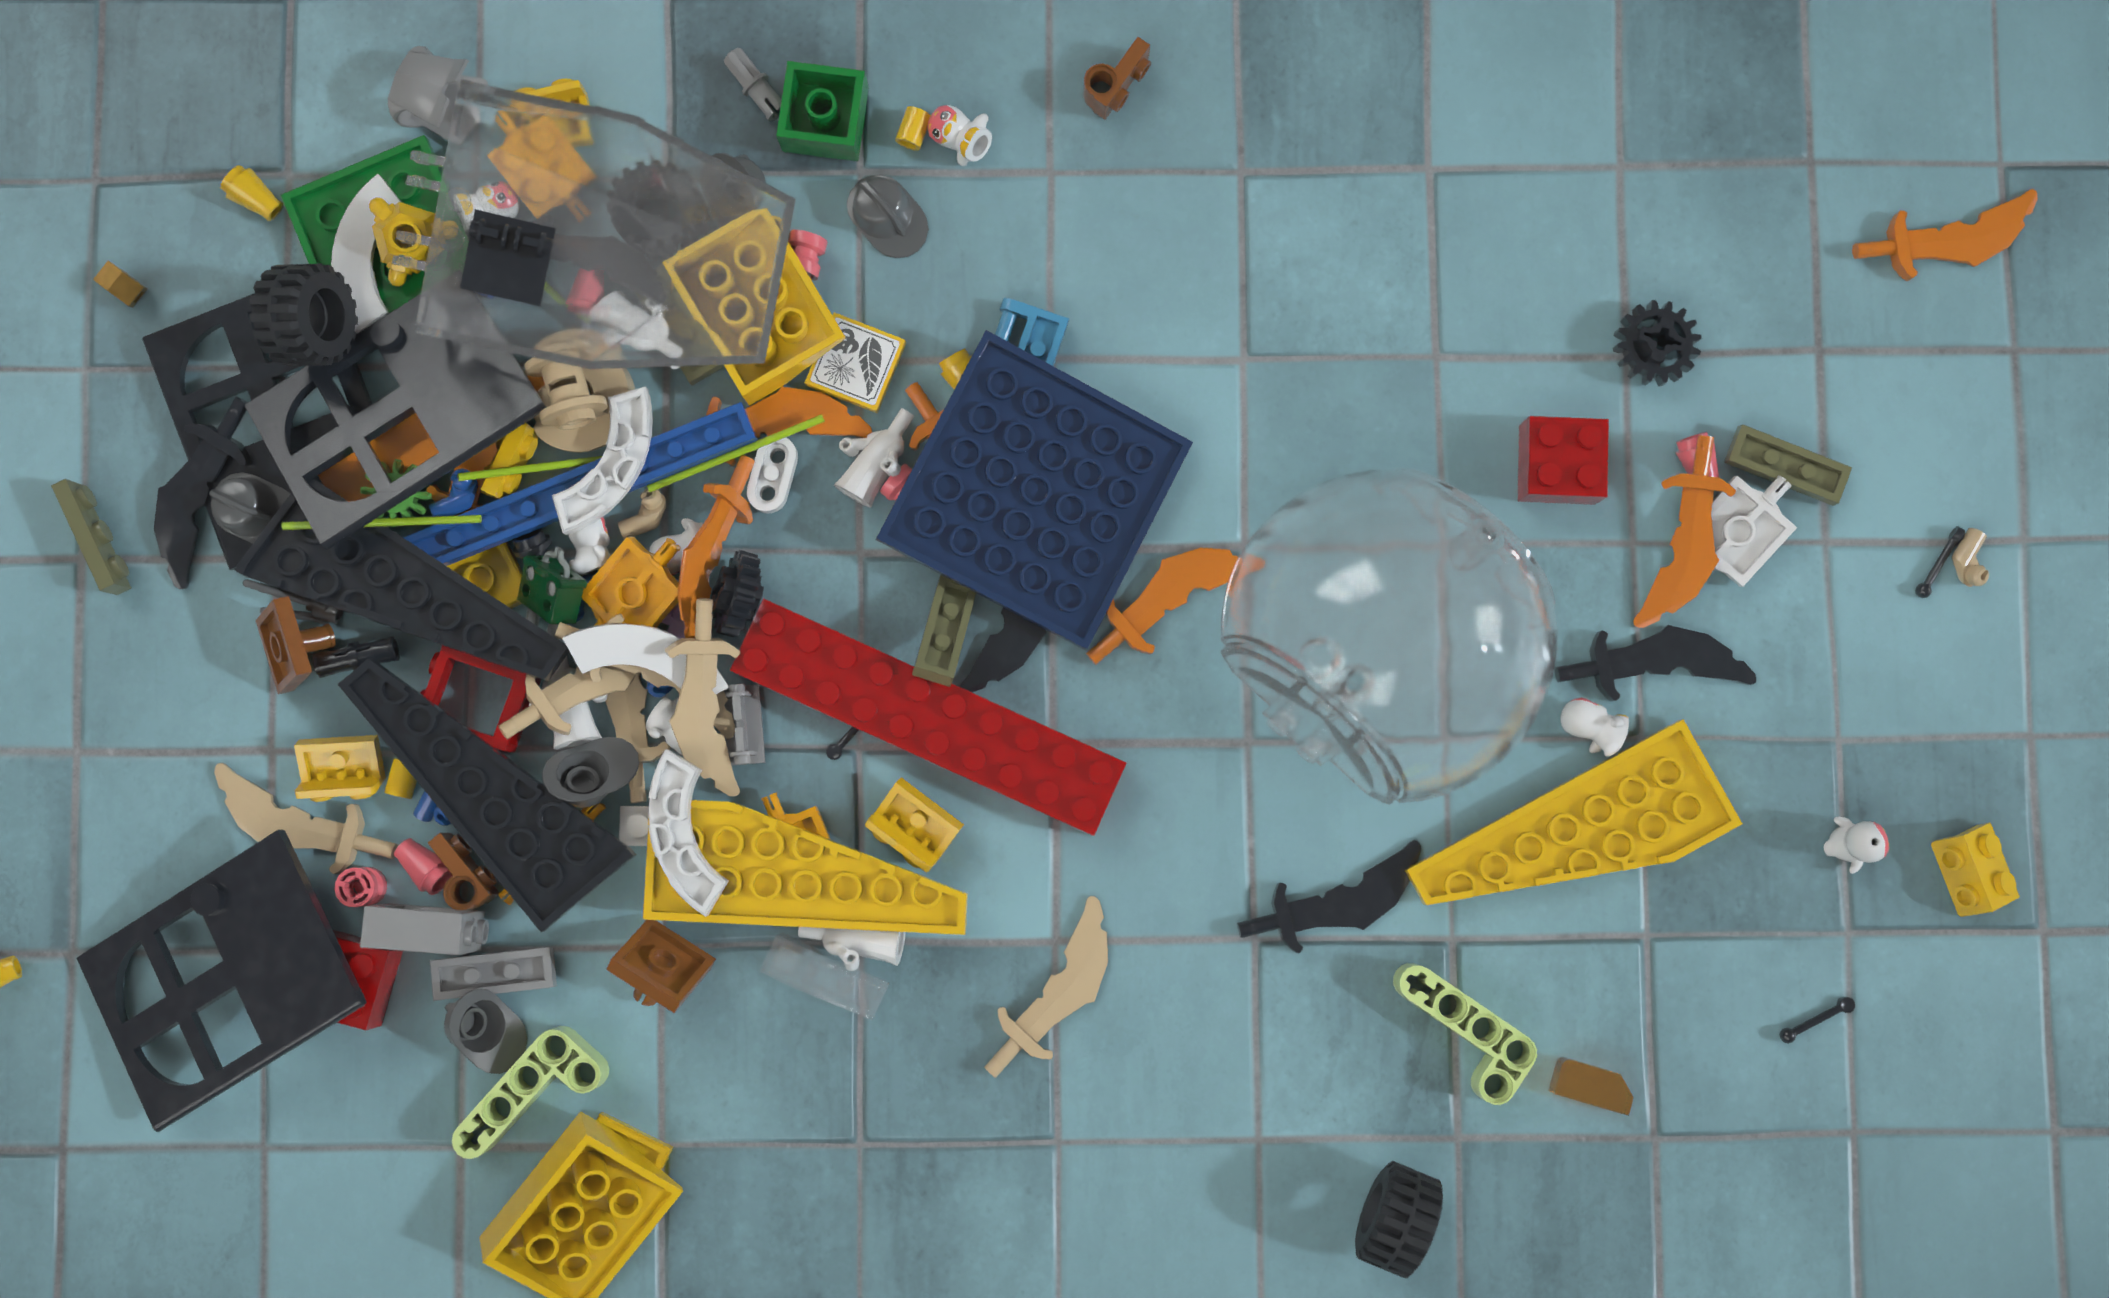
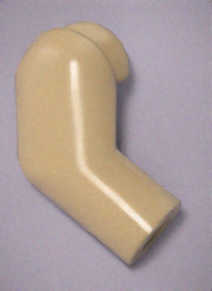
(648, 517)
(1965, 559)

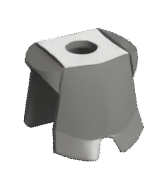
(427, 90)

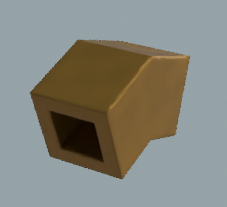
(120, 284)

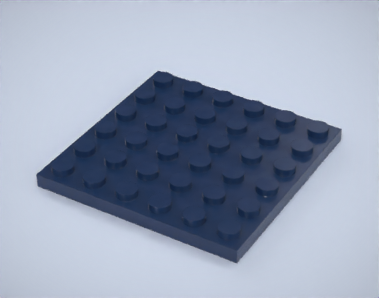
(1034, 490)

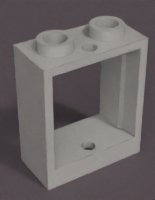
(423, 929)

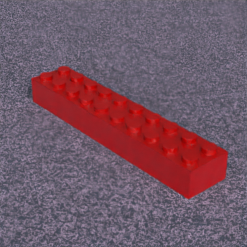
(928, 718)

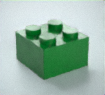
(822, 111)

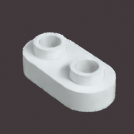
(772, 475)

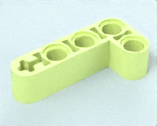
(1461, 1022)
(522, 1095)

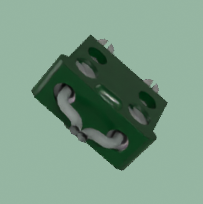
(550, 590)

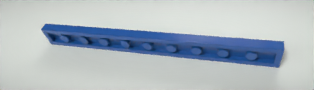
(535, 506)

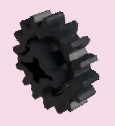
(1672, 334)
(737, 593)

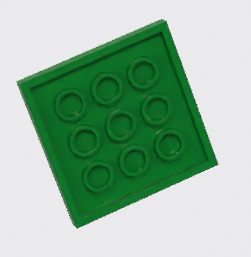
(320, 205)

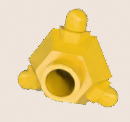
(401, 218)

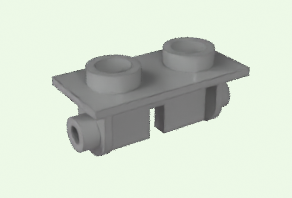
(748, 740)

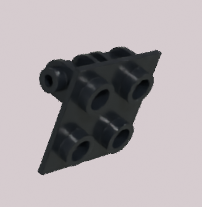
(507, 257)

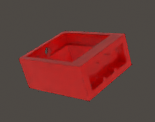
(440, 670)

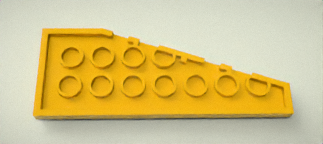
(1617, 816)
(800, 880)

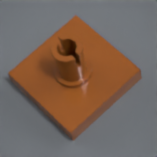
(288, 646)
(660, 965)

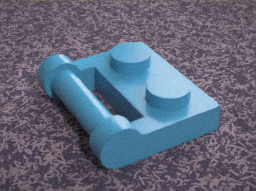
(1042, 330)

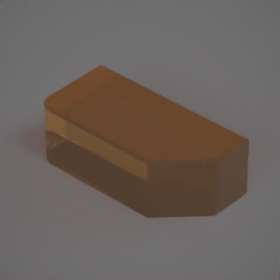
(1591, 1085)

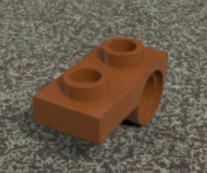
(1131, 66)
(455, 855)

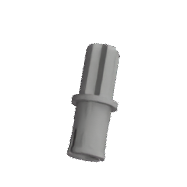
(753, 82)

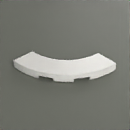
(355, 251)
(618, 468)
(630, 645)
(673, 834)

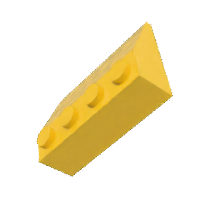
(798, 335)
(578, 1214)

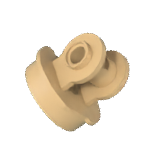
(573, 416)

